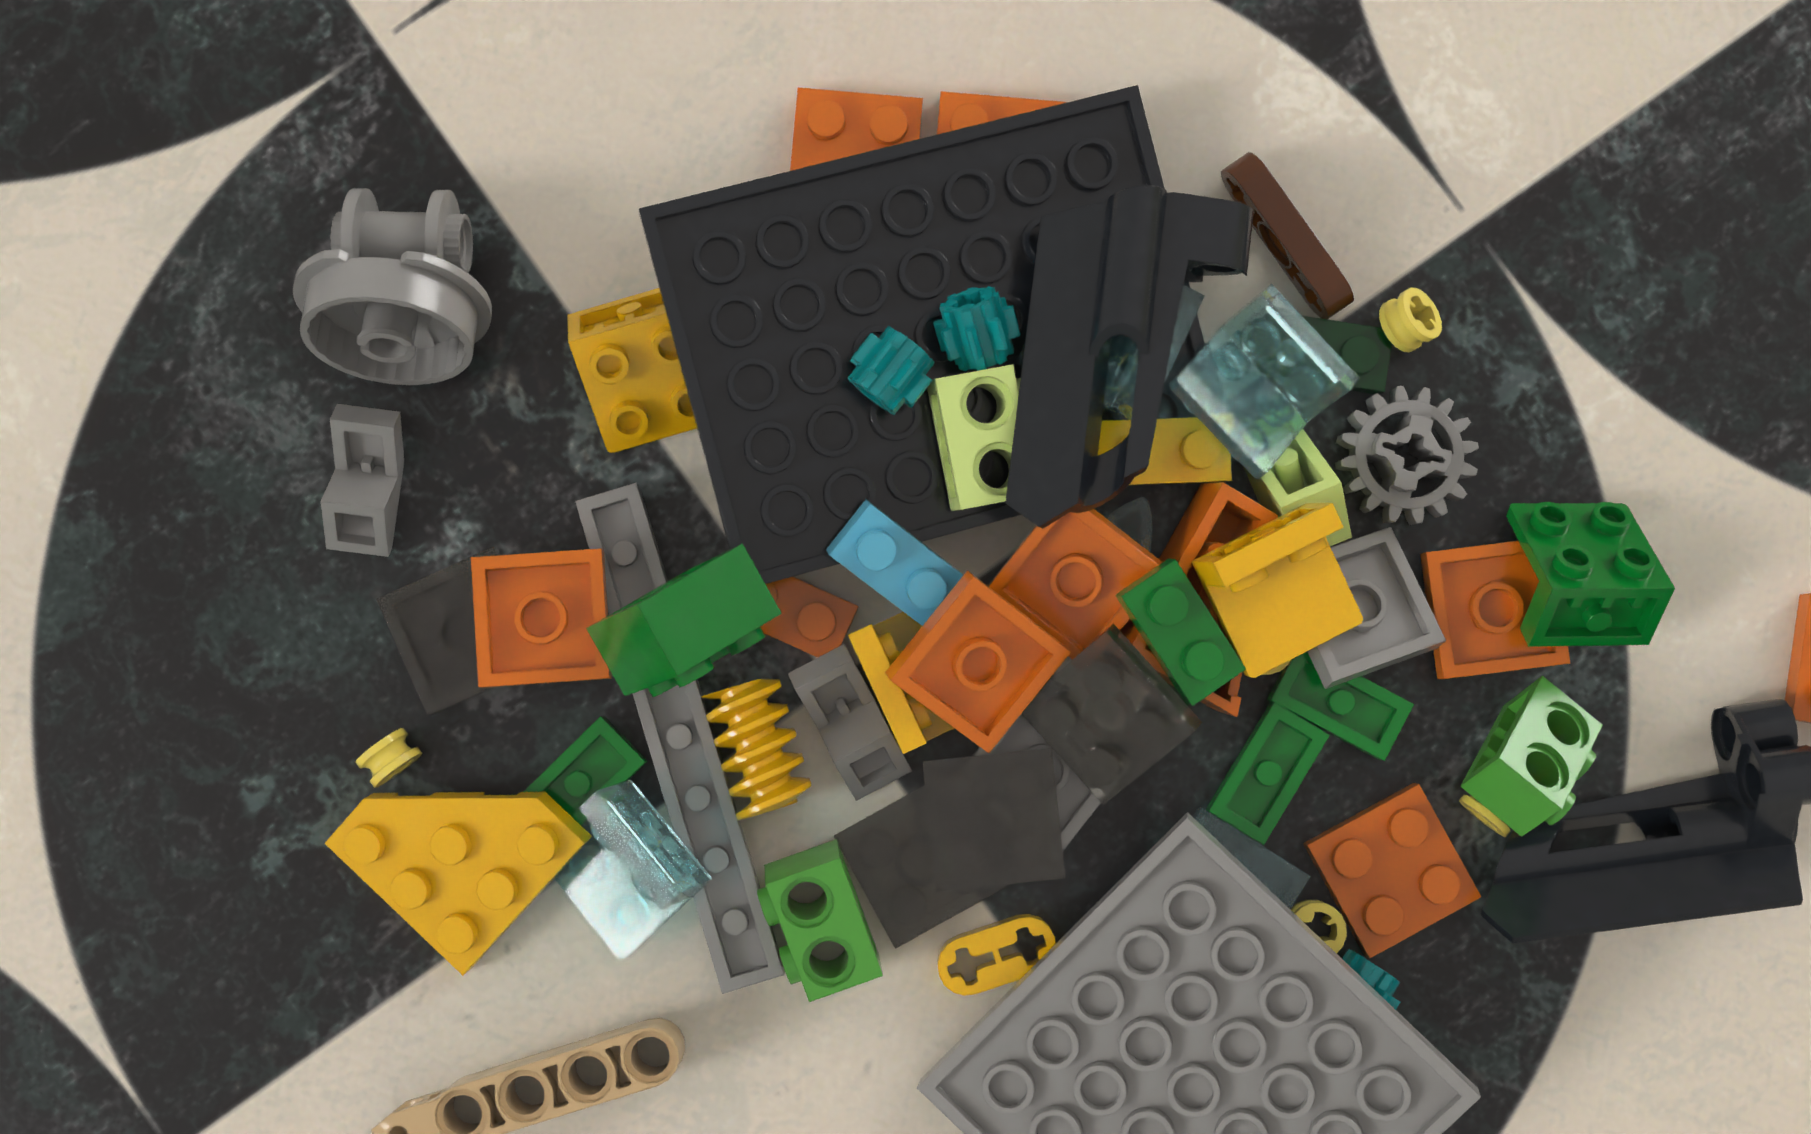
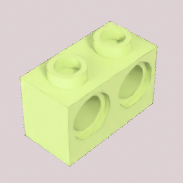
(965, 440)

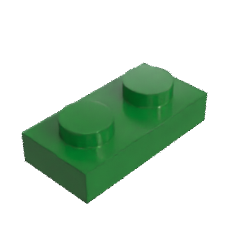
(1180, 632)
(1351, 711)
(591, 763)
(1267, 772)

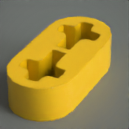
(988, 939)

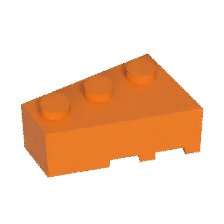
(1210, 521)

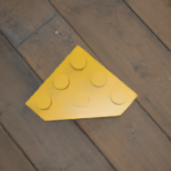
(458, 861)

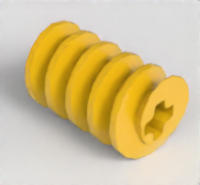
(757, 746)

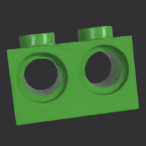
(1533, 758)
(831, 917)

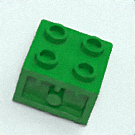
(1593, 575)

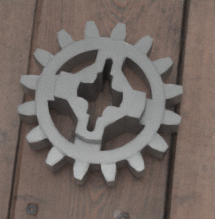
(1415, 429)

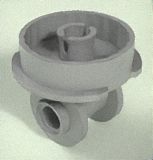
(394, 293)

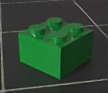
(686, 624)

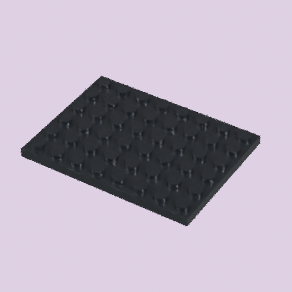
(797, 268)

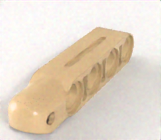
(558, 1075)

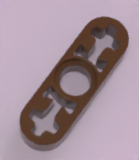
(1288, 236)

